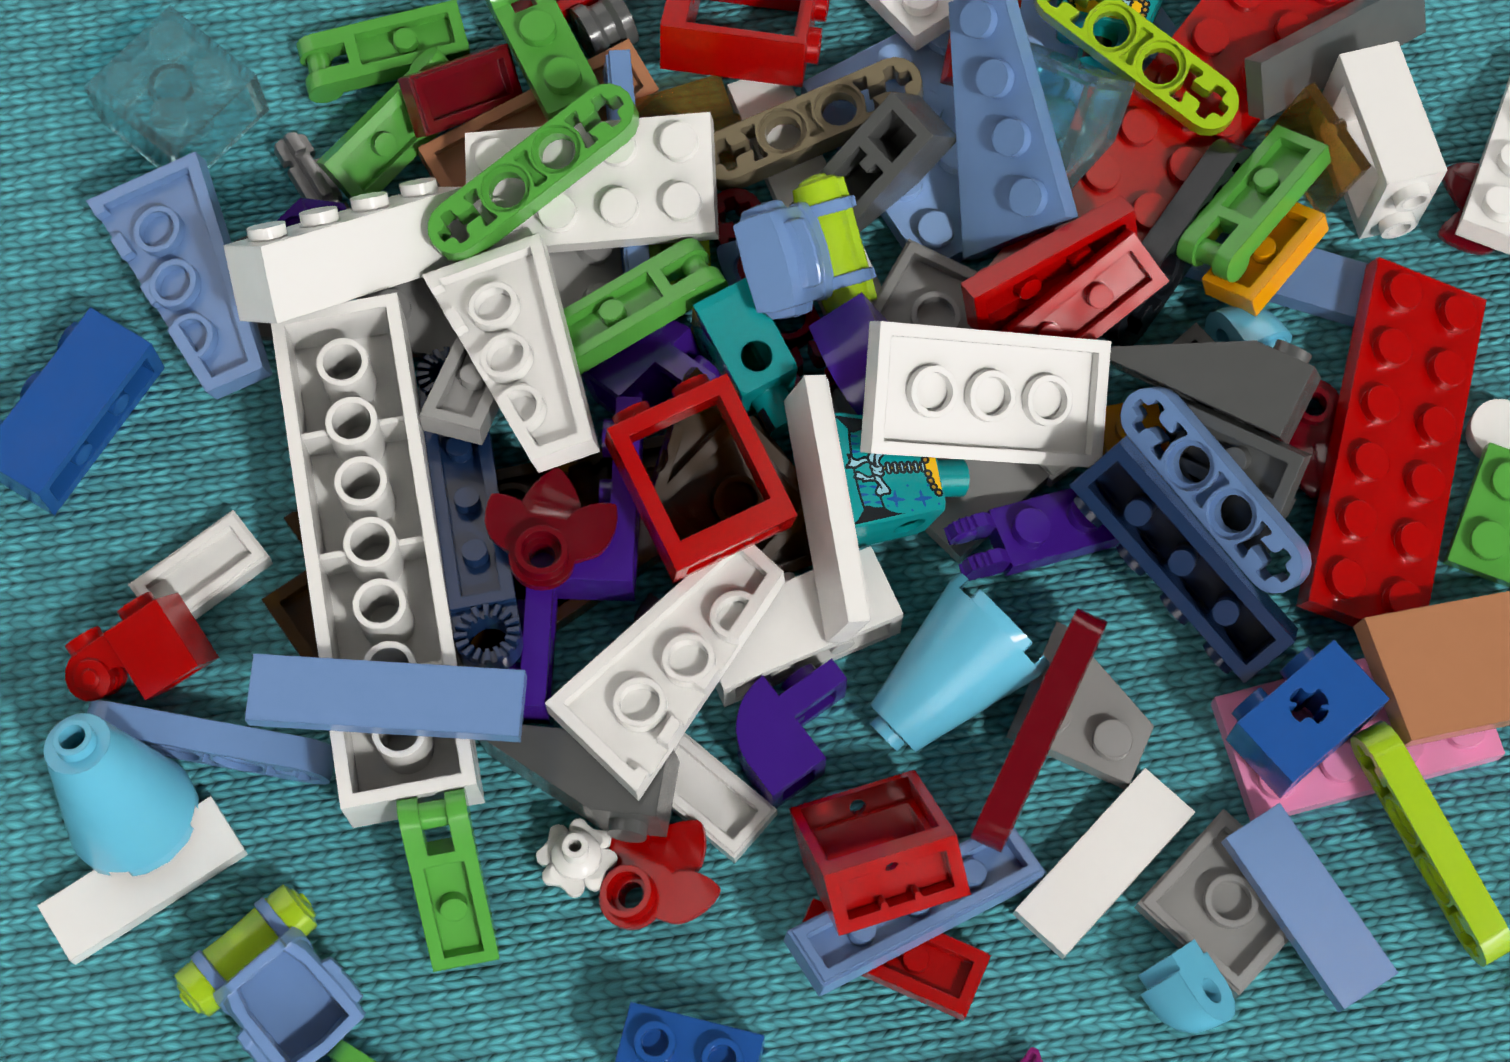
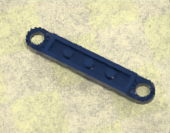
(474, 567)

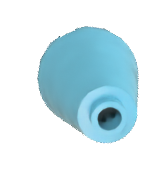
(953, 669)
(118, 796)

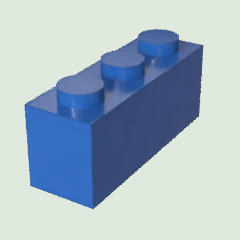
(74, 408)

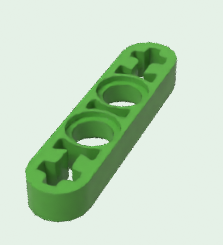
(540, 181)

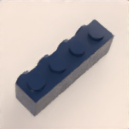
(1186, 562)

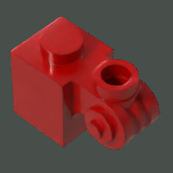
(153, 644)

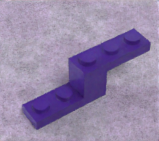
(607, 578)

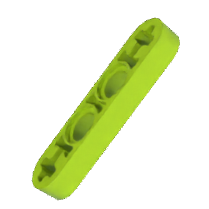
(1127, 61)
(1432, 843)

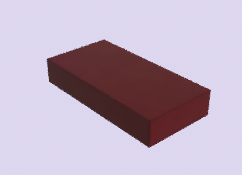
(459, 89)

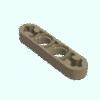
(807, 115)

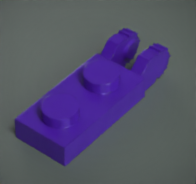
(1028, 535)

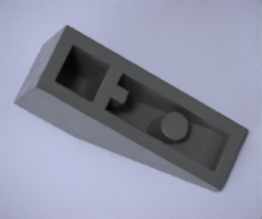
(890, 154)
(1235, 378)
(576, 779)

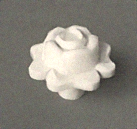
(576, 858)

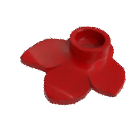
(666, 873)

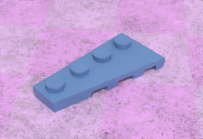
(1004, 132)
(174, 242)

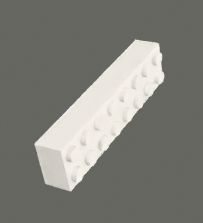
(370, 535)

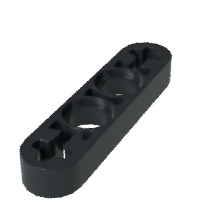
(1200, 187)

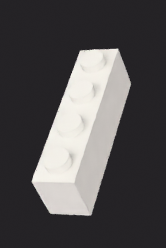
(337, 254)

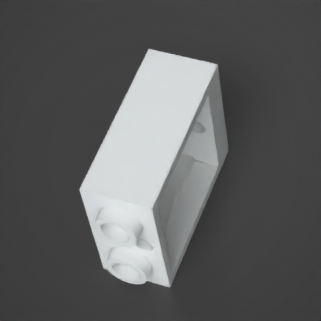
(1391, 128)

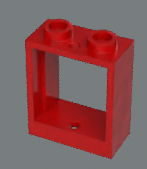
(742, 52)
(729, 535)
(852, 849)

